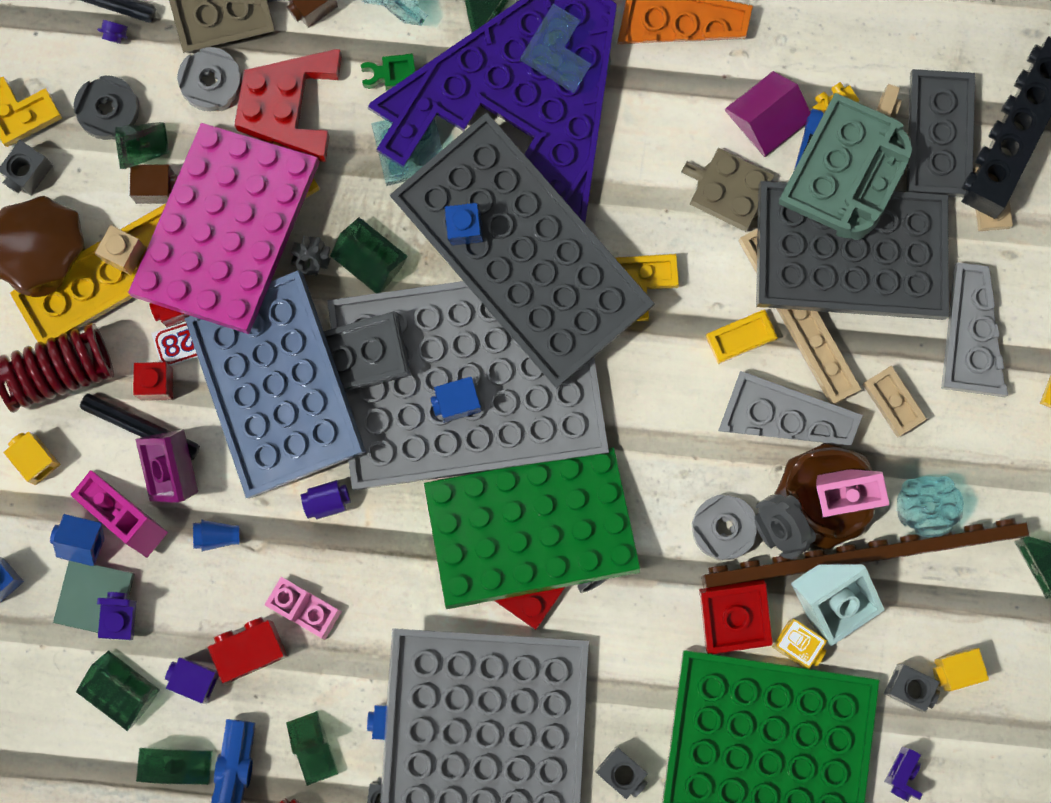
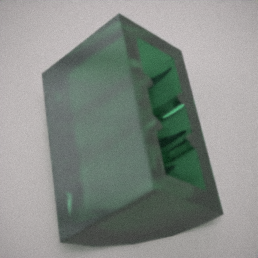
(368, 255)
(117, 690)

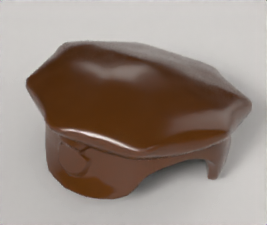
(38, 245)
(801, 480)

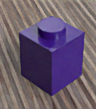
(191, 680)

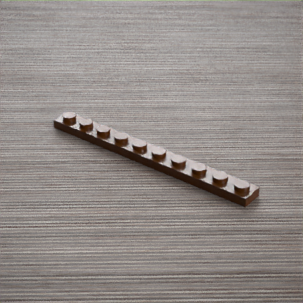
(877, 551)

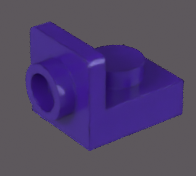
(116, 616)
(904, 769)

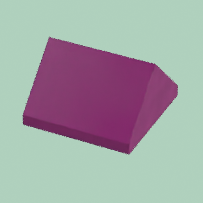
(770, 112)
(167, 466)

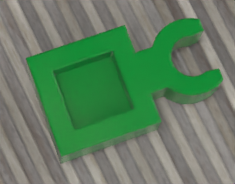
(392, 72)

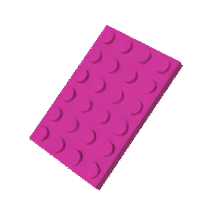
(224, 228)

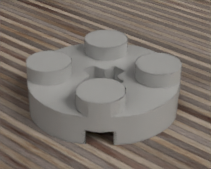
(218, 95)
(743, 528)

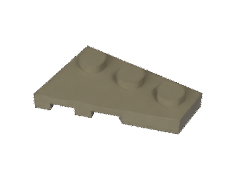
(219, 21)

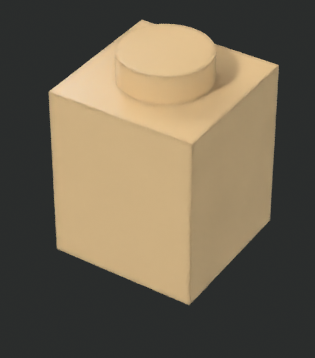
(120, 250)

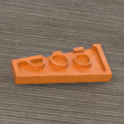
(683, 21)

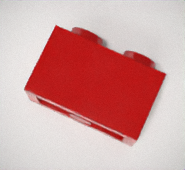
(247, 650)

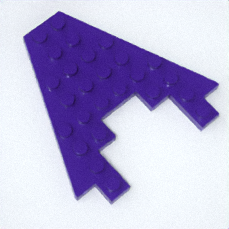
(489, 73)

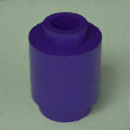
(325, 500)

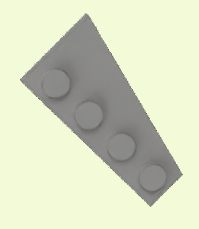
(972, 343)
(780, 412)

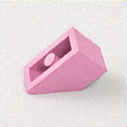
(851, 491)

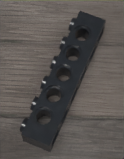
(992, 196)

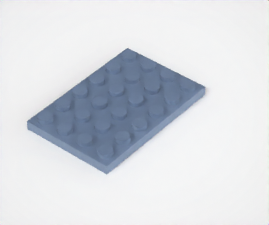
(277, 390)

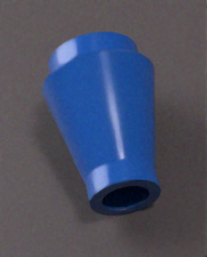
(214, 535)

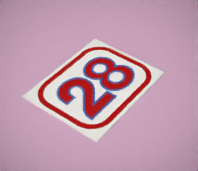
(174, 344)

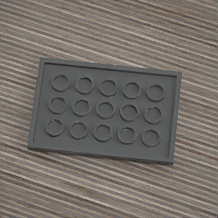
(888, 272)

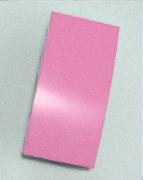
(303, 608)

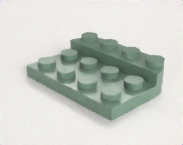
(849, 168)

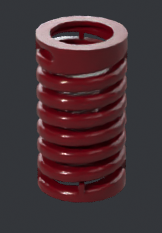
(44, 360)

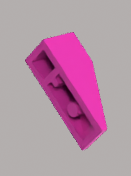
(119, 514)

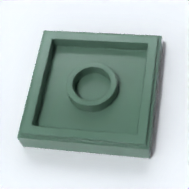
(80, 591)

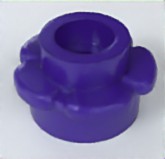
(113, 31)

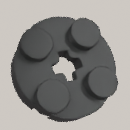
(100, 92)
(784, 525)

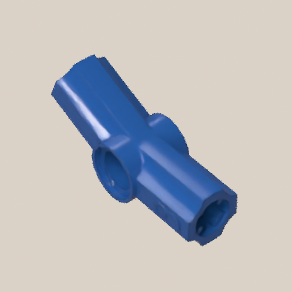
(234, 763)

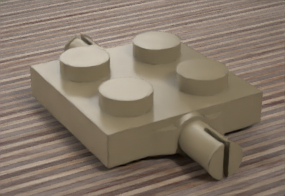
(728, 188)

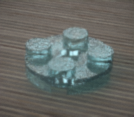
(930, 489)

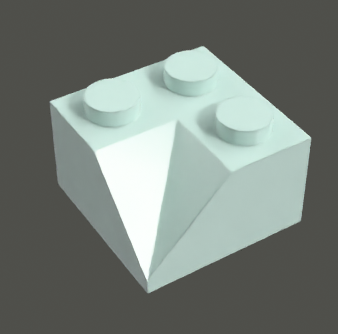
(837, 599)

